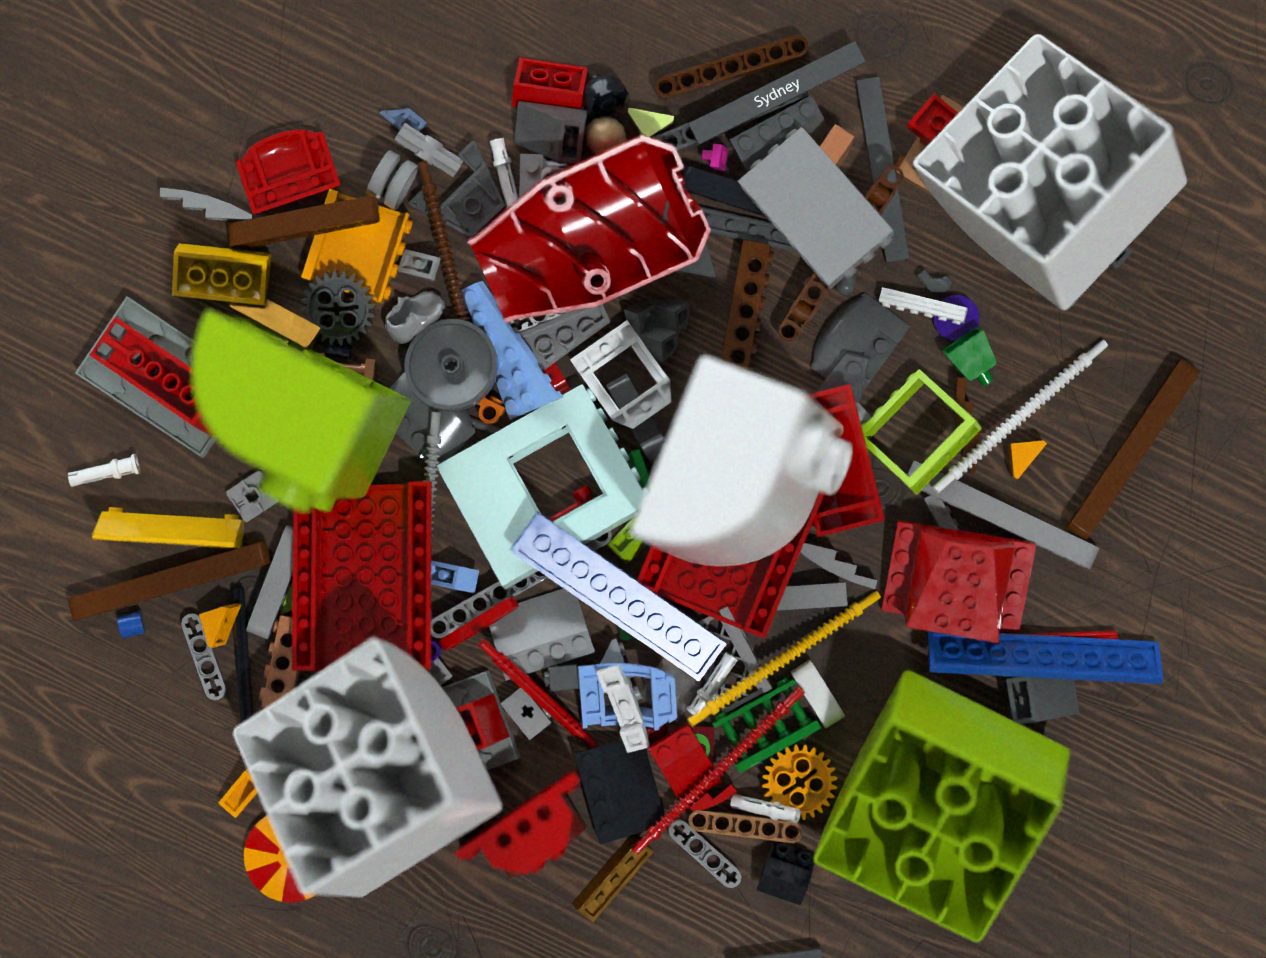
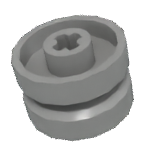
(392, 180)

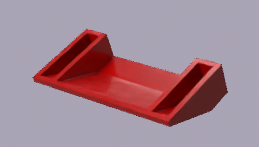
(857, 498)

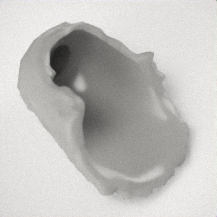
(413, 315)

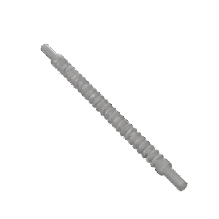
(433, 441)

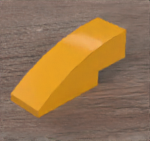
(239, 794)

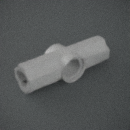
(428, 150)

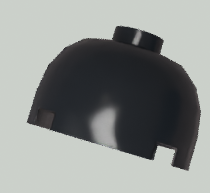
(603, 95)

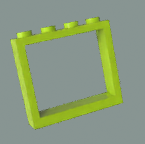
(942, 454)

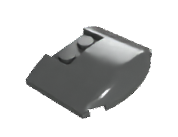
(860, 329)
(415, 425)

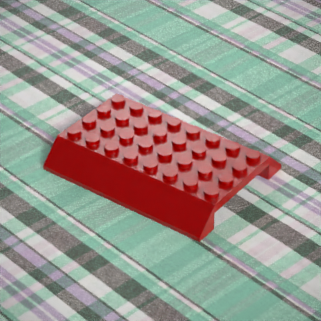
(363, 576)
(747, 589)

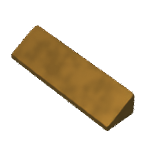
(281, 321)
(611, 879)

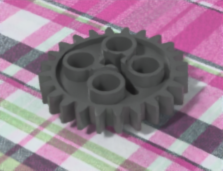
(335, 286)

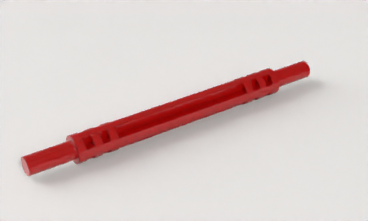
(537, 693)

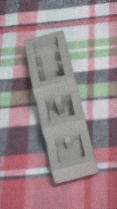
(214, 207)
(825, 559)
(814, 596)

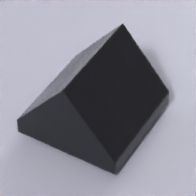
(339, 353)

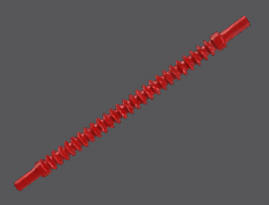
(654, 832)

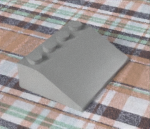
(543, 632)

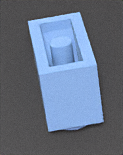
(454, 576)

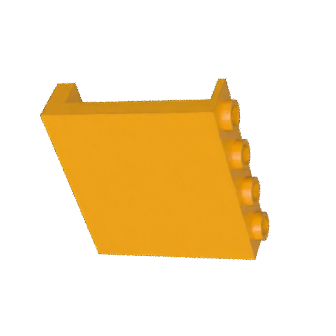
(362, 250)

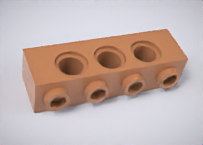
(272, 672)

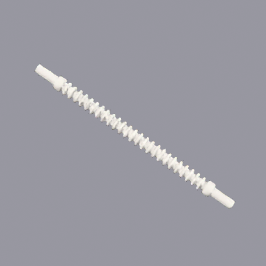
(956, 471)

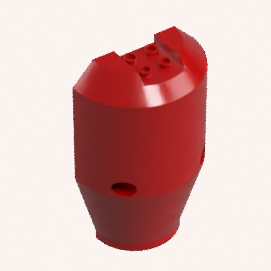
(590, 222)

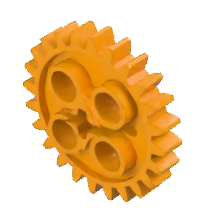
(787, 764)

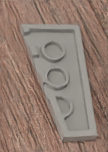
(562, 334)

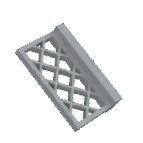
(746, 655)

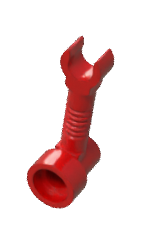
(581, 496)

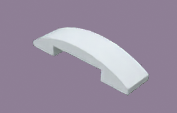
(625, 707)

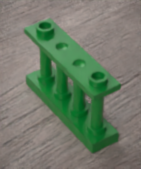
(785, 736)

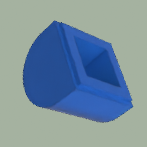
(131, 624)

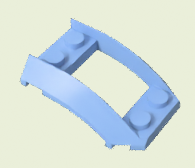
(592, 696)

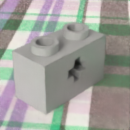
(529, 725)

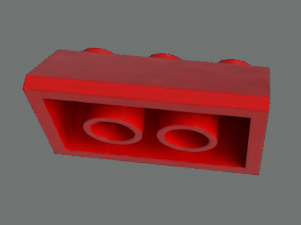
(549, 83)

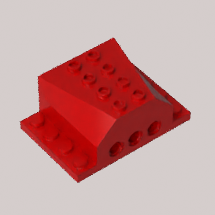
(957, 581)
(531, 831)

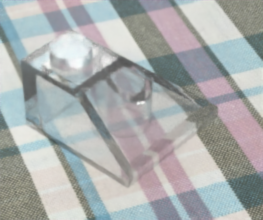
(685, 686)

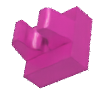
(716, 157)

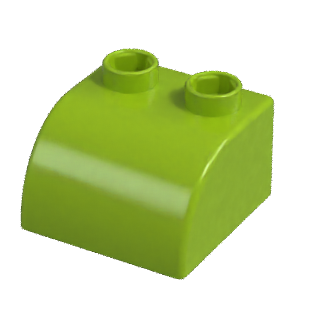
(292, 412)
(944, 806)

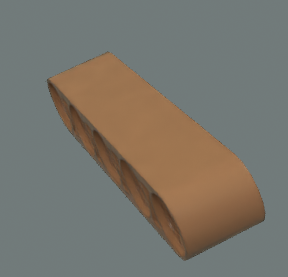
(733, 826)

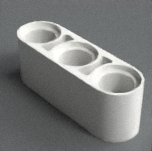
(817, 694)

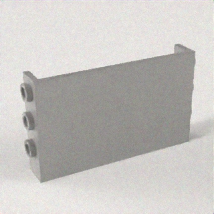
(816, 208)

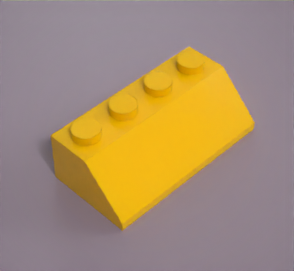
(221, 274)

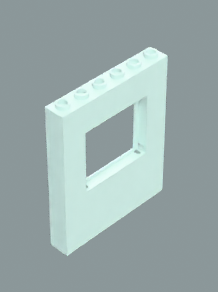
(499, 502)

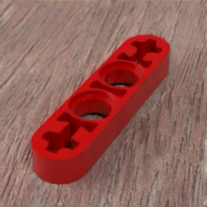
(479, 623)

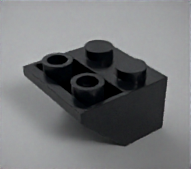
(786, 872)

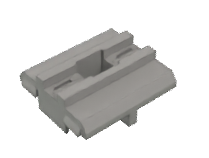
(239, 492)

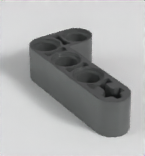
(645, 433)

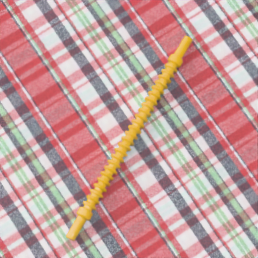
(855, 609)

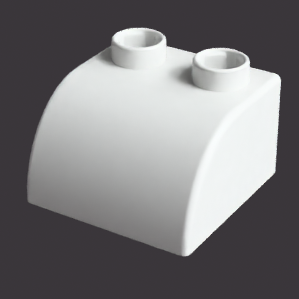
(1057, 169)
(740, 469)
(365, 771)

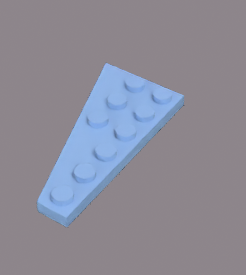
(518, 375)

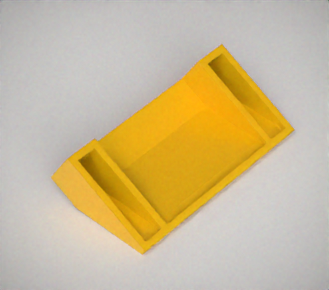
(170, 529)

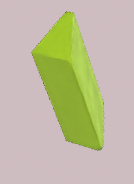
(625, 544)

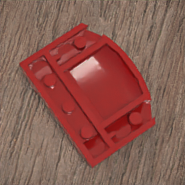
(287, 169)

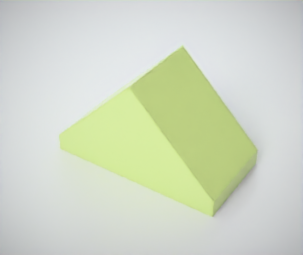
(649, 122)

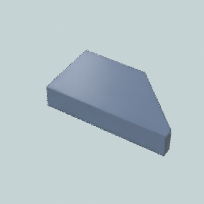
(399, 117)

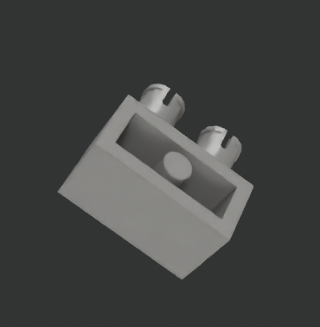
(534, 168)

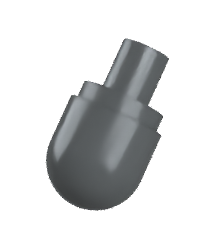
(846, 286)

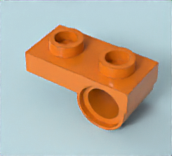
(492, 402)

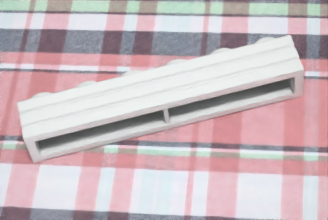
(923, 305)

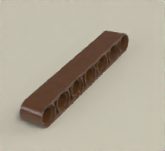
(739, 59)
(303, 223)

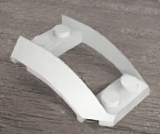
(604, 351)

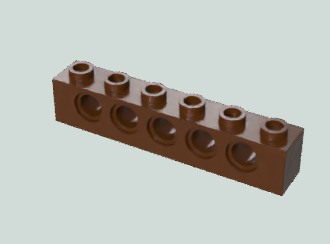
(749, 252)

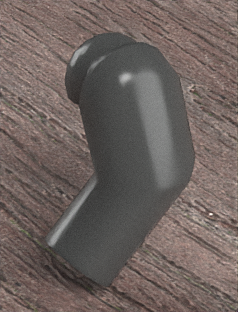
(934, 284)

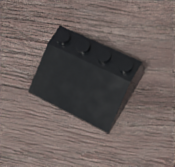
(619, 790)

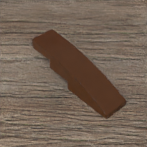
(959, 397)

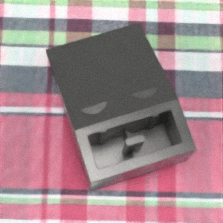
(551, 131)
(1040, 698)

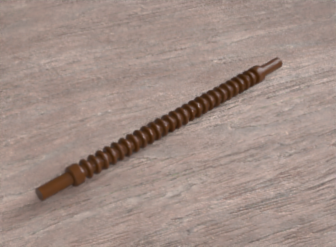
(429, 189)

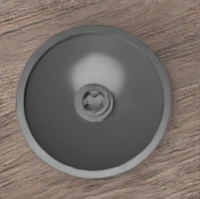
(451, 365)

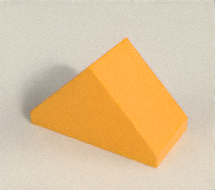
(1022, 455)
(218, 624)

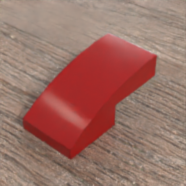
(707, 801)

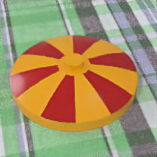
(269, 866)

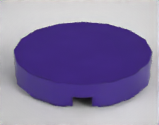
(954, 331)

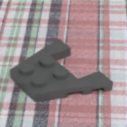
(473, 202)

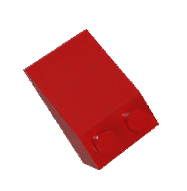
(681, 760)

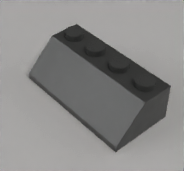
(758, 140)

